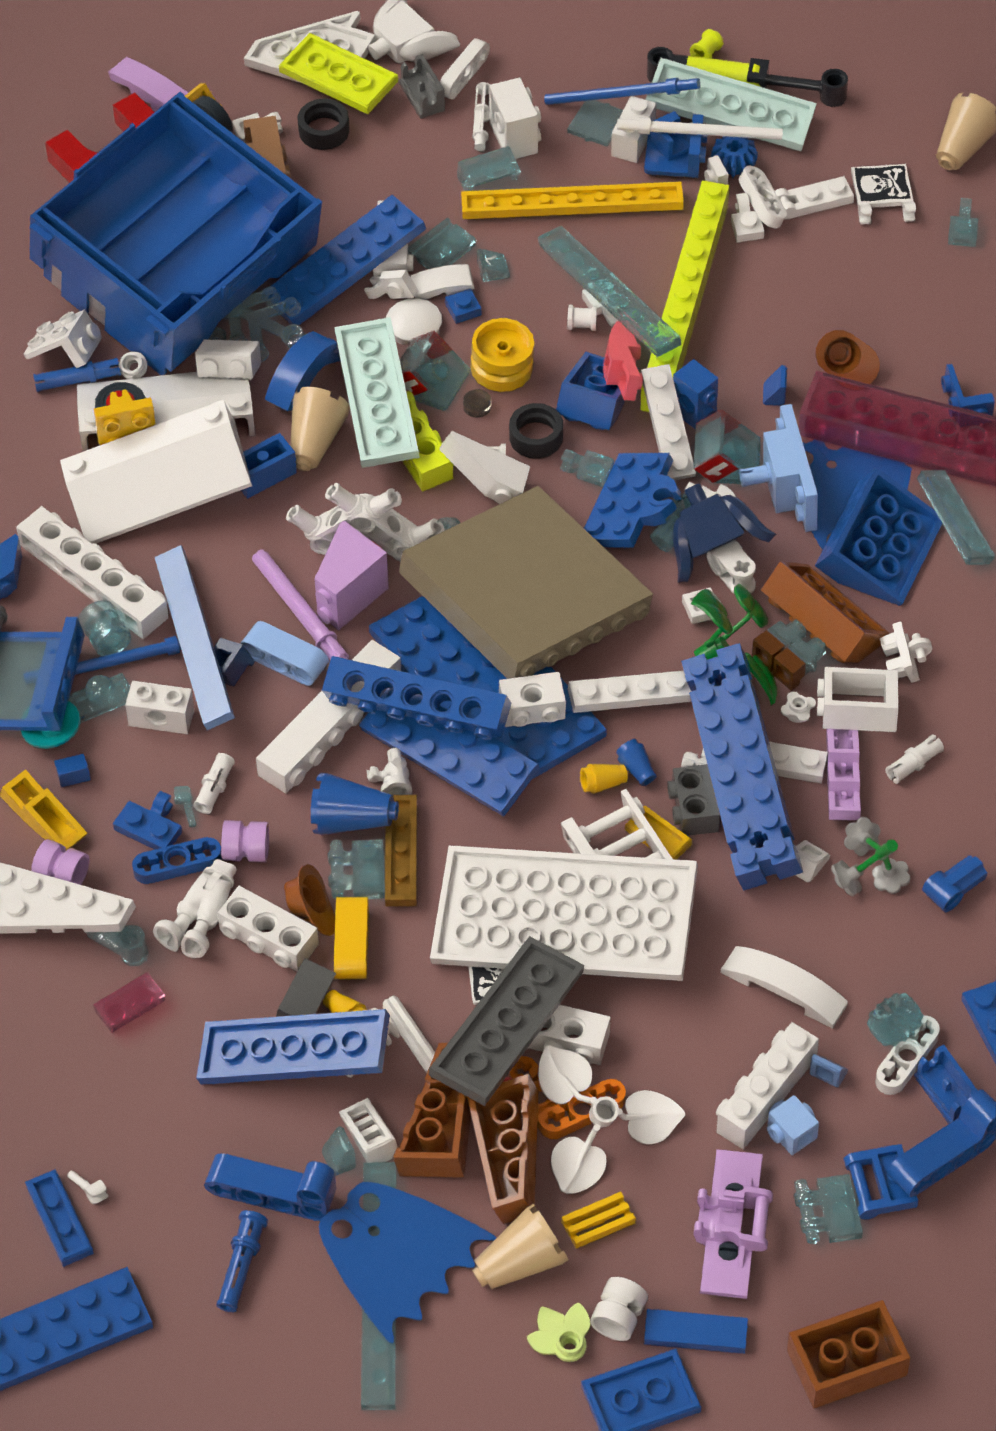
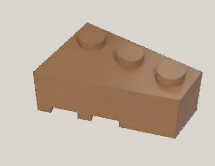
(264, 138)

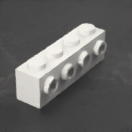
(769, 1082)

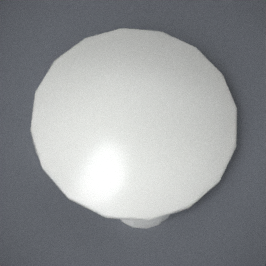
(414, 318)

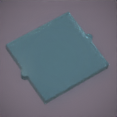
(595, 122)

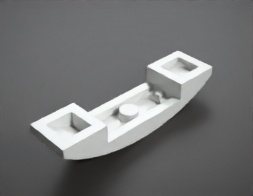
(788, 981)

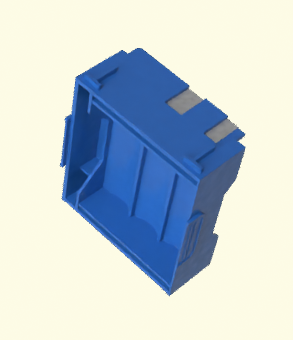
(171, 231)

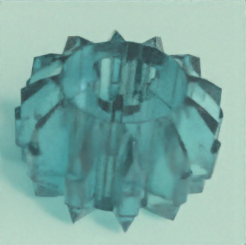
(895, 1019)

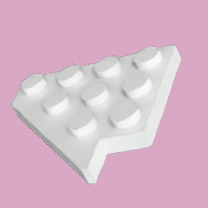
(341, 30)

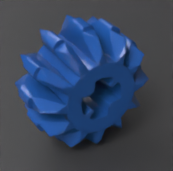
(735, 153)

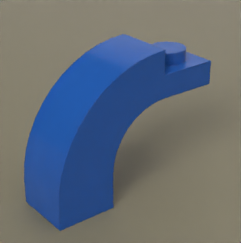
(300, 367)

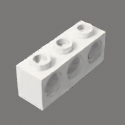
(264, 915)

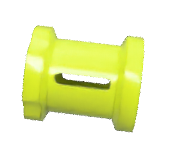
(710, 42)

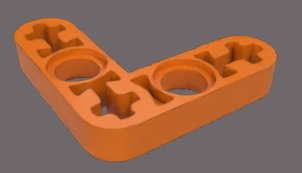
(549, 1109)

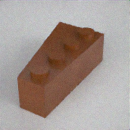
(437, 1132)
(509, 1145)

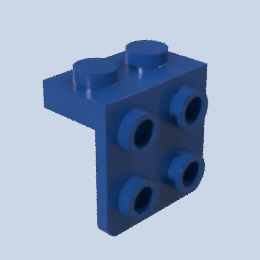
(682, 166)

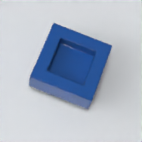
(463, 306)

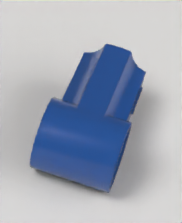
(949, 887)

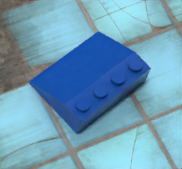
(880, 539)

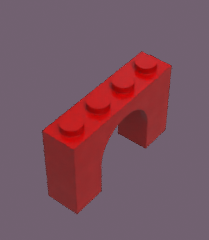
(68, 154)

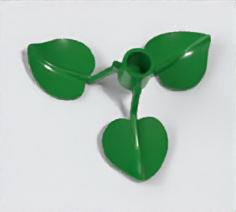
(713, 607)

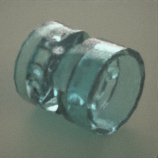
(103, 628)

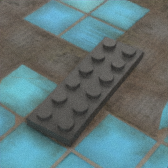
(506, 1020)

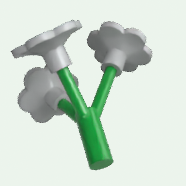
(864, 837)

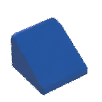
(775, 387)
(72, 770)

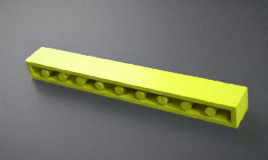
(692, 272)

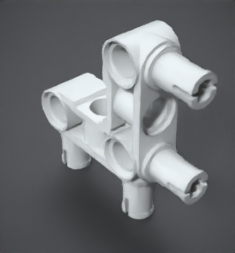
(368, 515)

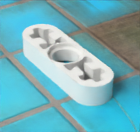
(464, 67)
(762, 196)
(906, 1068)

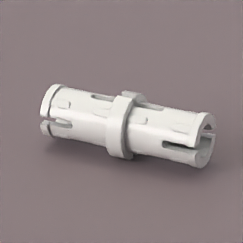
(914, 759)
(220, 768)

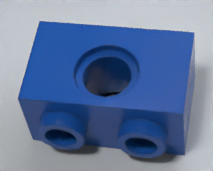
(696, 392)

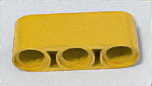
(351, 937)

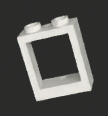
(857, 714)

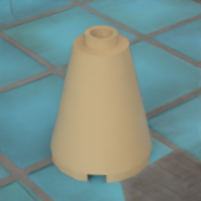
(967, 129)
(315, 424)
(519, 1251)

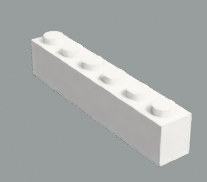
(316, 729)

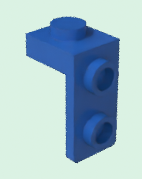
(980, 403)

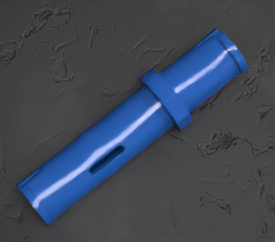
(74, 375)

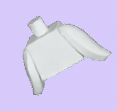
(406, 34)

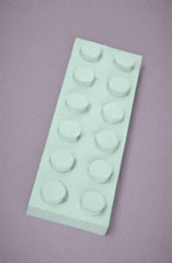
(735, 103)
(376, 392)

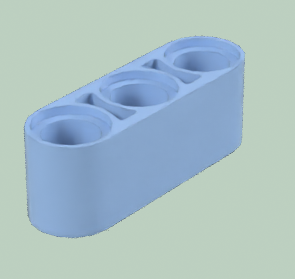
(285, 653)

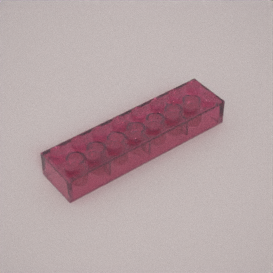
(900, 427)

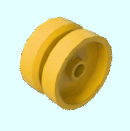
(502, 354)

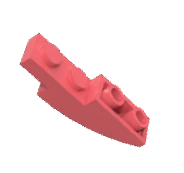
(620, 362)

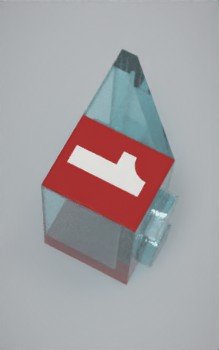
(433, 371)
(724, 448)

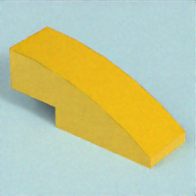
(42, 810)

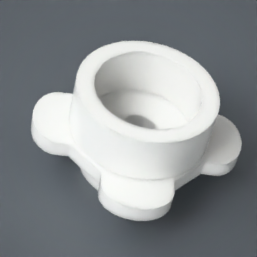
(798, 714)

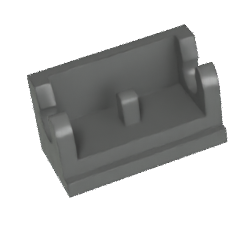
(422, 88)
(306, 990)

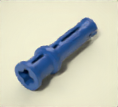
(248, 1246)

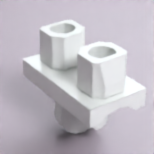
(900, 643)

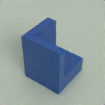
(670, 144)

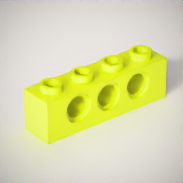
(432, 465)

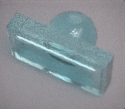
(100, 696)

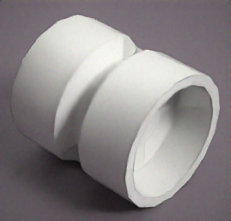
(619, 1308)

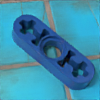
(169, 871)

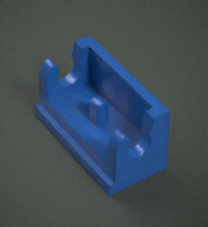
(945, 1083)

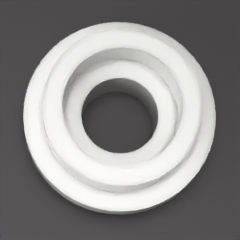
(130, 358)

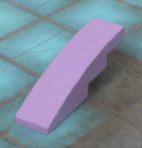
(145, 82)
(843, 774)

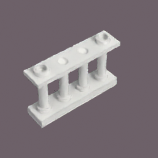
(579, 837)

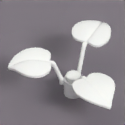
(578, 1163)

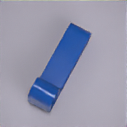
(948, 1147)
(273, 1187)

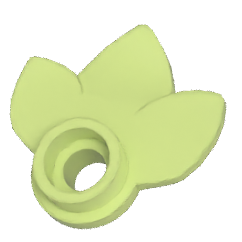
(559, 1330)

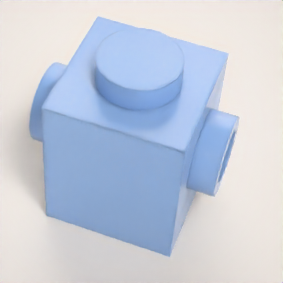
(792, 1124)

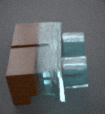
(787, 653)

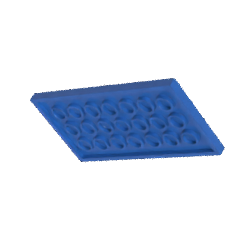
(437, 650)

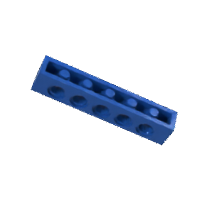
(345, 673)

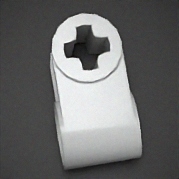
(732, 565)

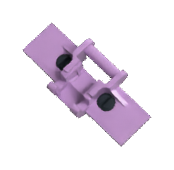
(720, 1221)

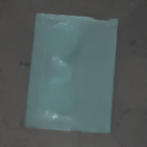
(442, 245)

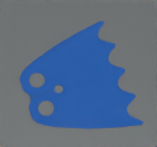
(837, 484)
(406, 1257)

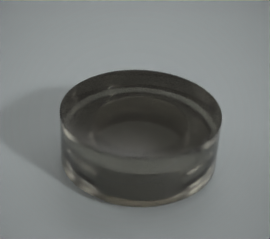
(477, 403)

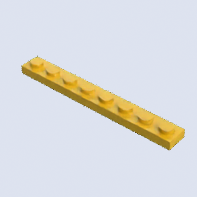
(572, 200)

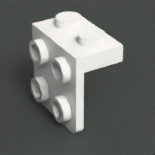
(73, 332)

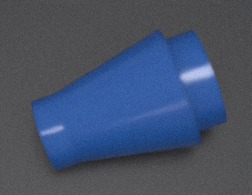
(636, 761)

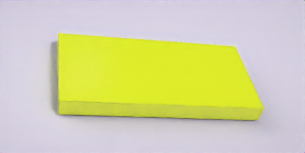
(338, 73)

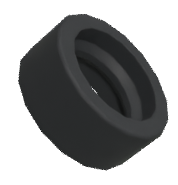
(326, 138)
(536, 414)

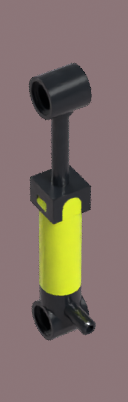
(831, 87)

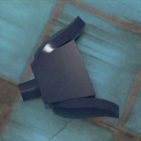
(711, 524)

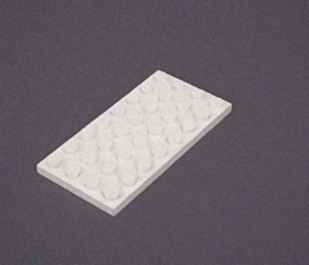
(597, 909)

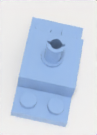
(786, 471)

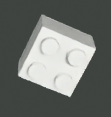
(514, 117)

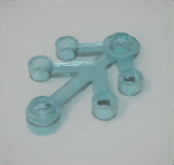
(260, 319)

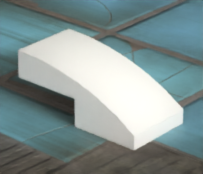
(443, 279)

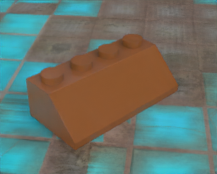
(823, 611)

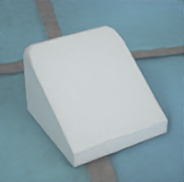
(811, 859)

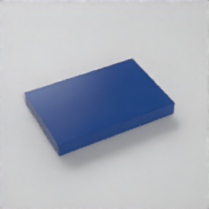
(642, 1394)

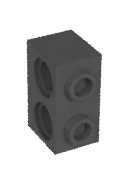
(698, 799)

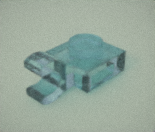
(963, 228)
(590, 468)

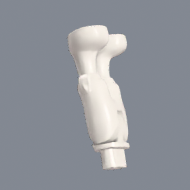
(200, 904)

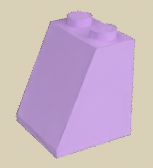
(349, 576)

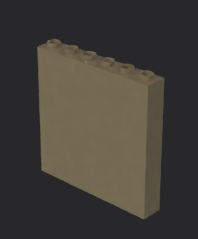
(525, 583)

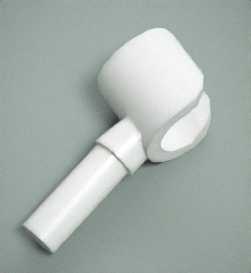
(94, 1192)

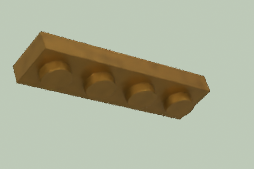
(402, 855)

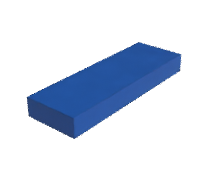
(59, 1218)
(696, 1331)

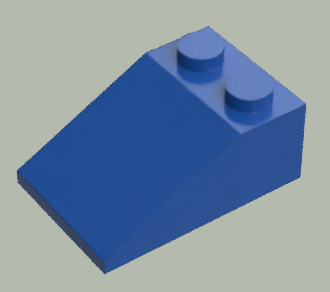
(587, 396)

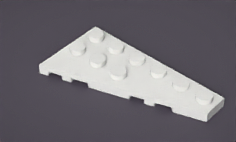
(45, 902)

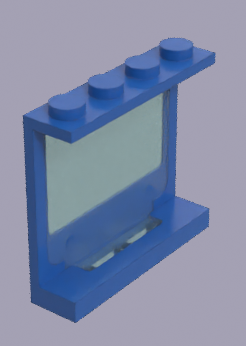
(38, 676)

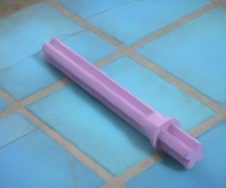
(324, 639)

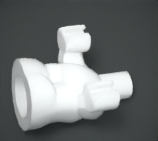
(394, 775)

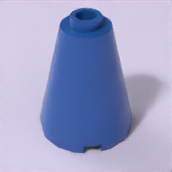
(349, 806)

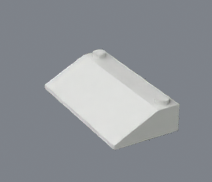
(172, 397)
(156, 472)

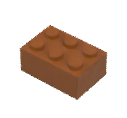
(848, 1354)

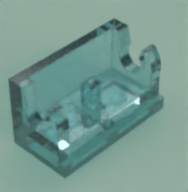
(487, 168)

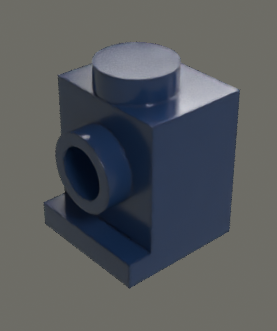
(232, 659)

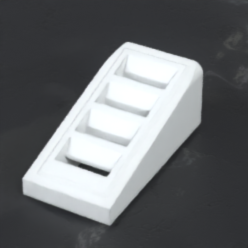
(378, 1149)

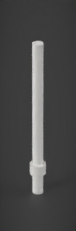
(646, 126)

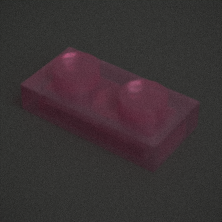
(129, 1002)

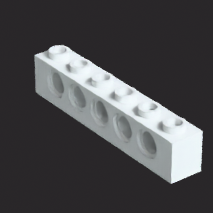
(92, 571)

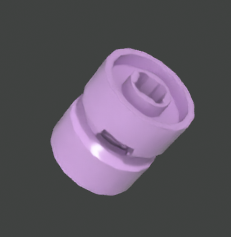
(245, 841)
(56, 862)

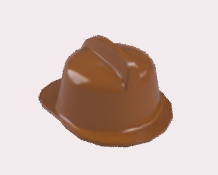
(847, 357)
(309, 901)

